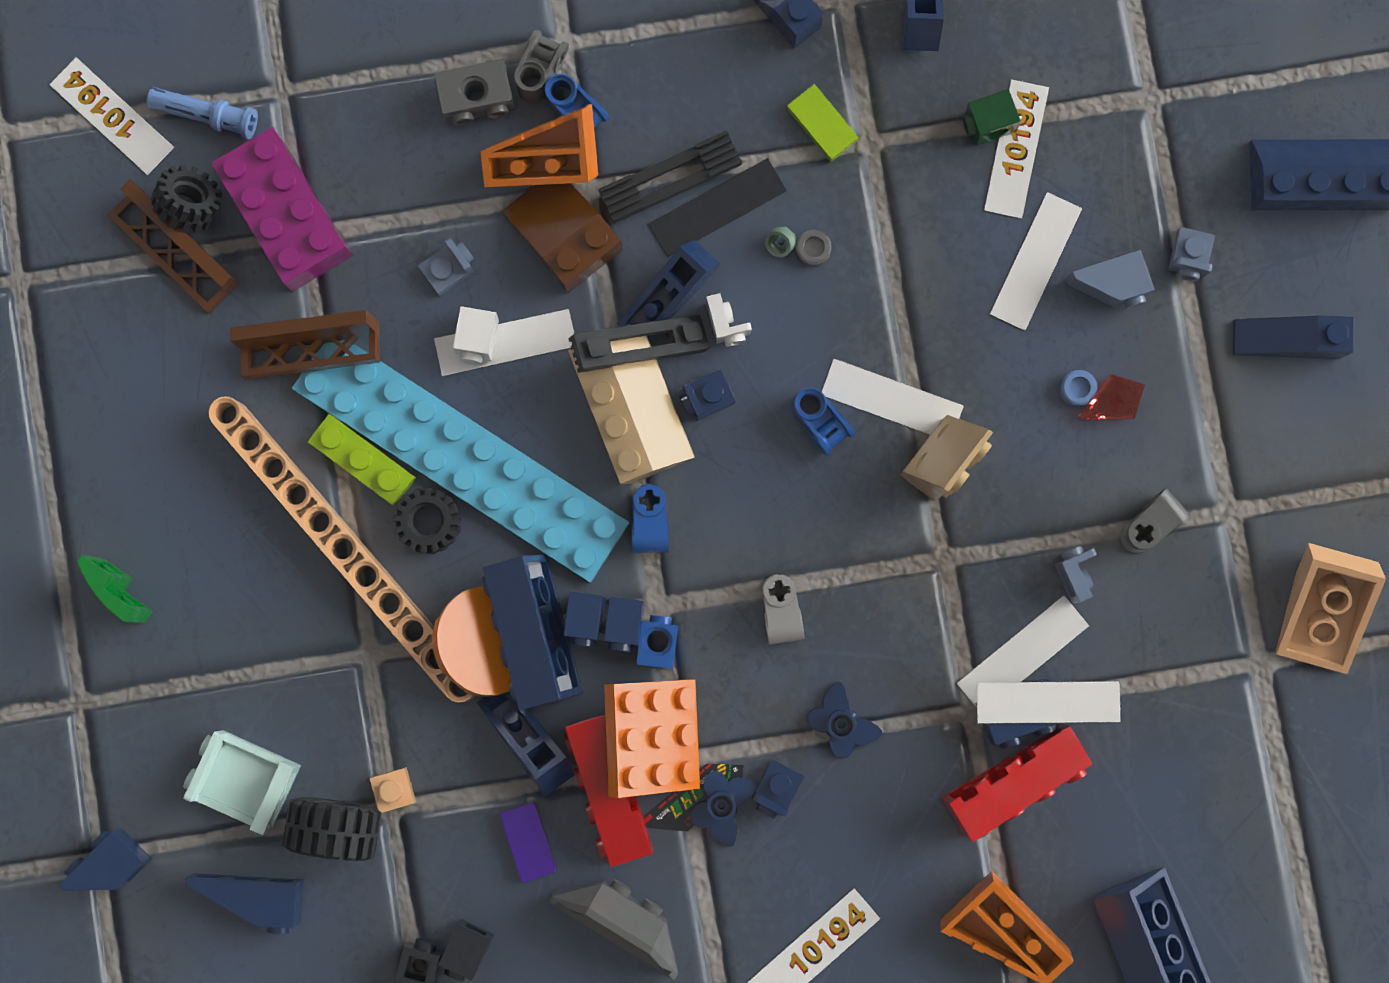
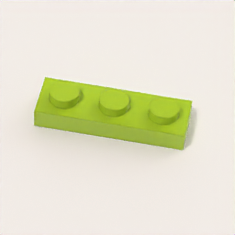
(362, 460)

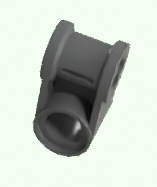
(540, 60)
(1157, 520)

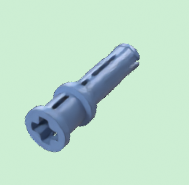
(218, 114)

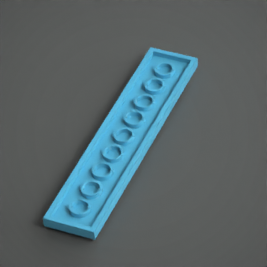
(467, 460)

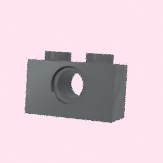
(456, 84)

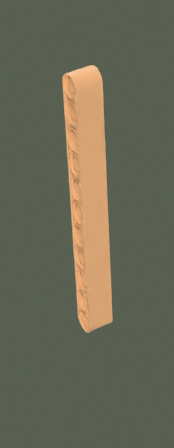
(328, 540)

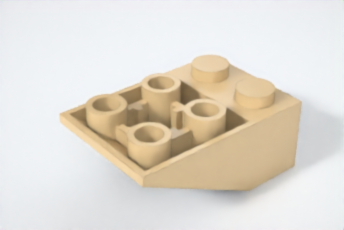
(945, 455)

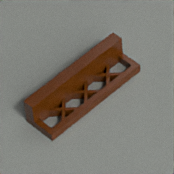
(188, 247)
(307, 331)

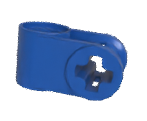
(576, 100)
(822, 422)
(649, 527)

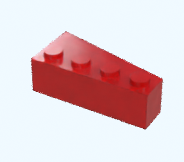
(1016, 783)
(617, 819)

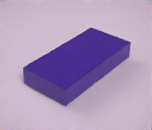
(528, 842)

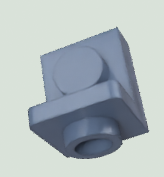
(1191, 254)
(447, 266)
(1075, 580)

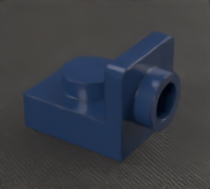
(707, 395)
(776, 789)

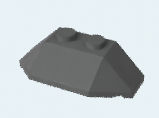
(622, 920)

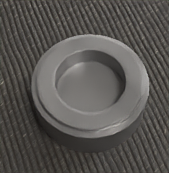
(813, 248)

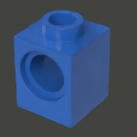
(657, 659)

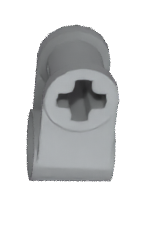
(782, 617)

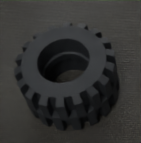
(331, 829)

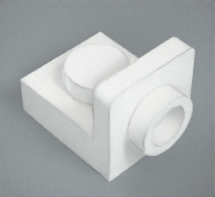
(720, 315)

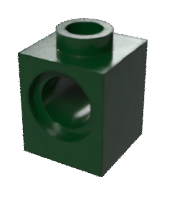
(991, 117)

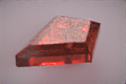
(1114, 400)

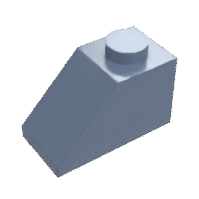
(1115, 281)

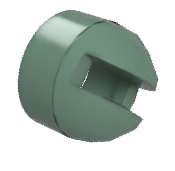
(775, 248)

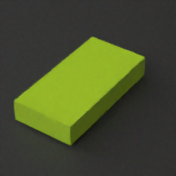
(822, 123)

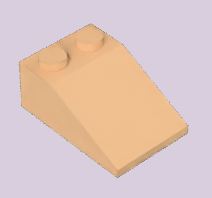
(1329, 607)

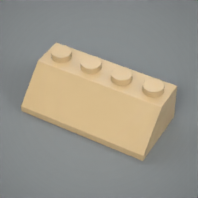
(635, 415)

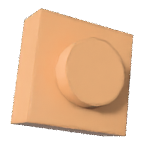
(392, 790)

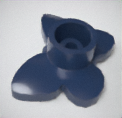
(840, 722)
(722, 804)

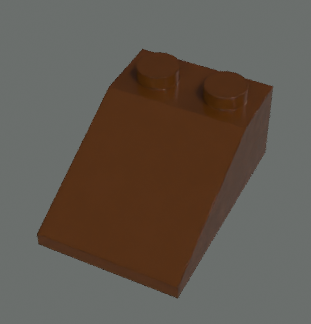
(563, 232)

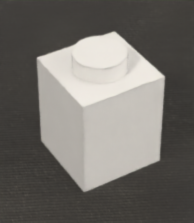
(475, 335)

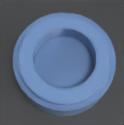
(1078, 388)

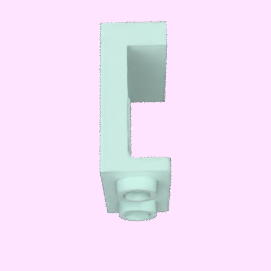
(241, 780)

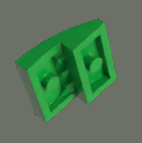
(110, 586)

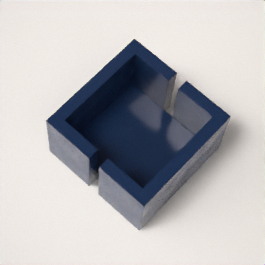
(586, 616)

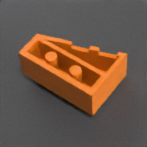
(546, 154)
(1006, 928)

